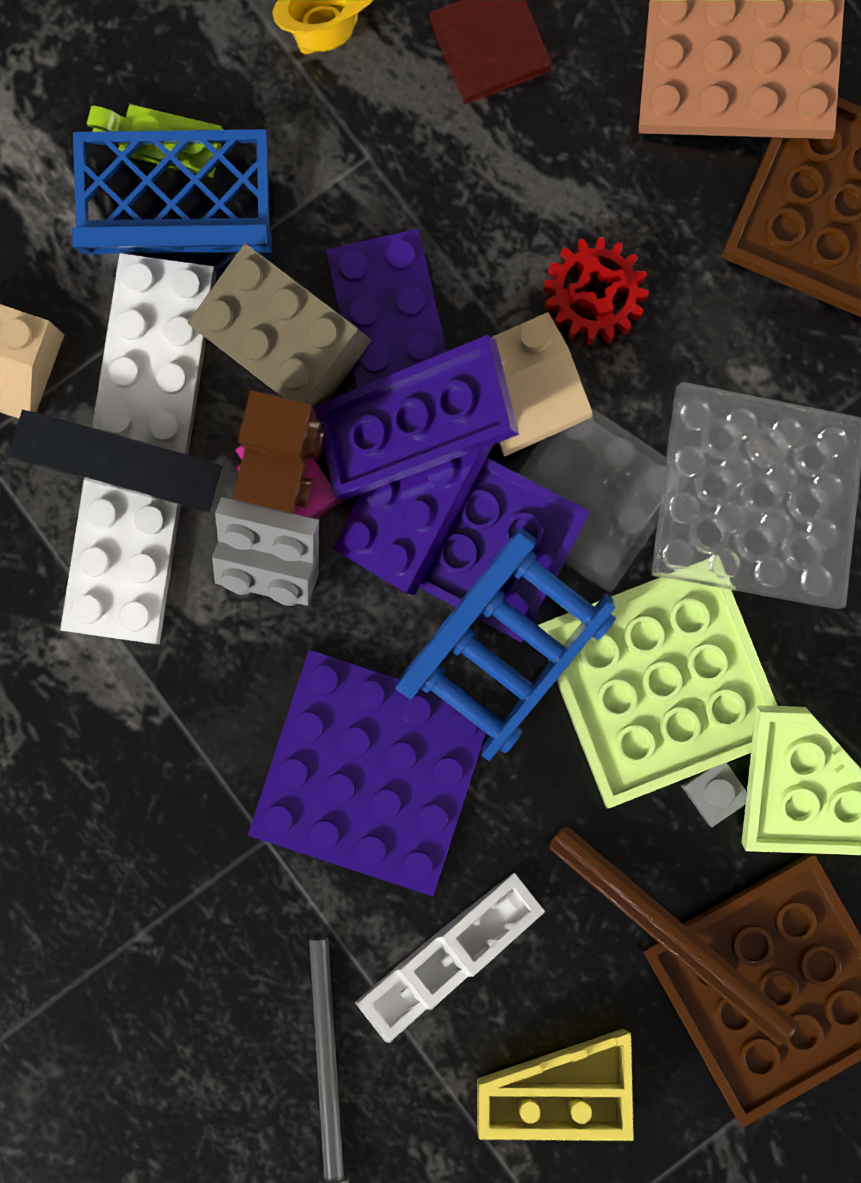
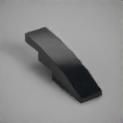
(115, 461)

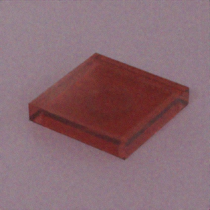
(489, 45)

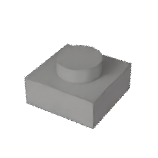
(716, 793)

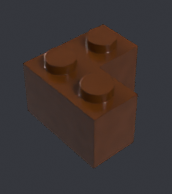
(278, 450)

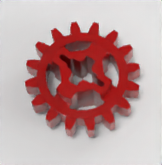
(613, 283)

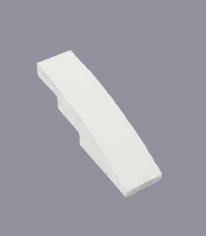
(450, 957)

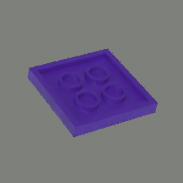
(486, 521)

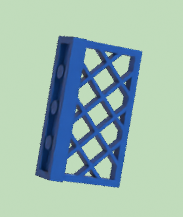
(165, 234)

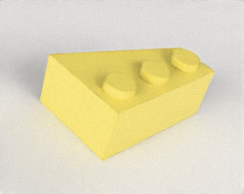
(562, 1095)

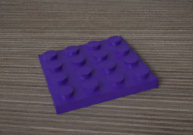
(368, 775)

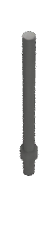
(326, 1062)

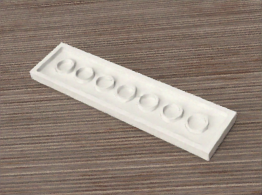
(151, 396)

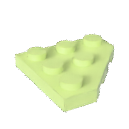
(800, 787)

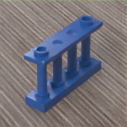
(489, 600)

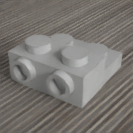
(266, 552)

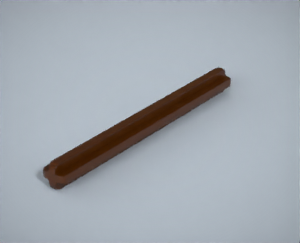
(674, 936)

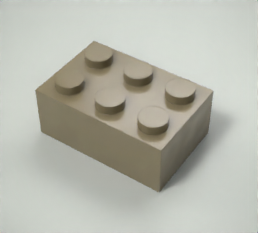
(279, 330)

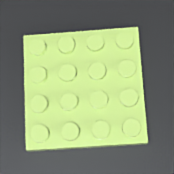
(663, 687)

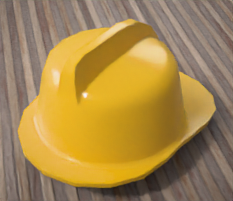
(318, 23)

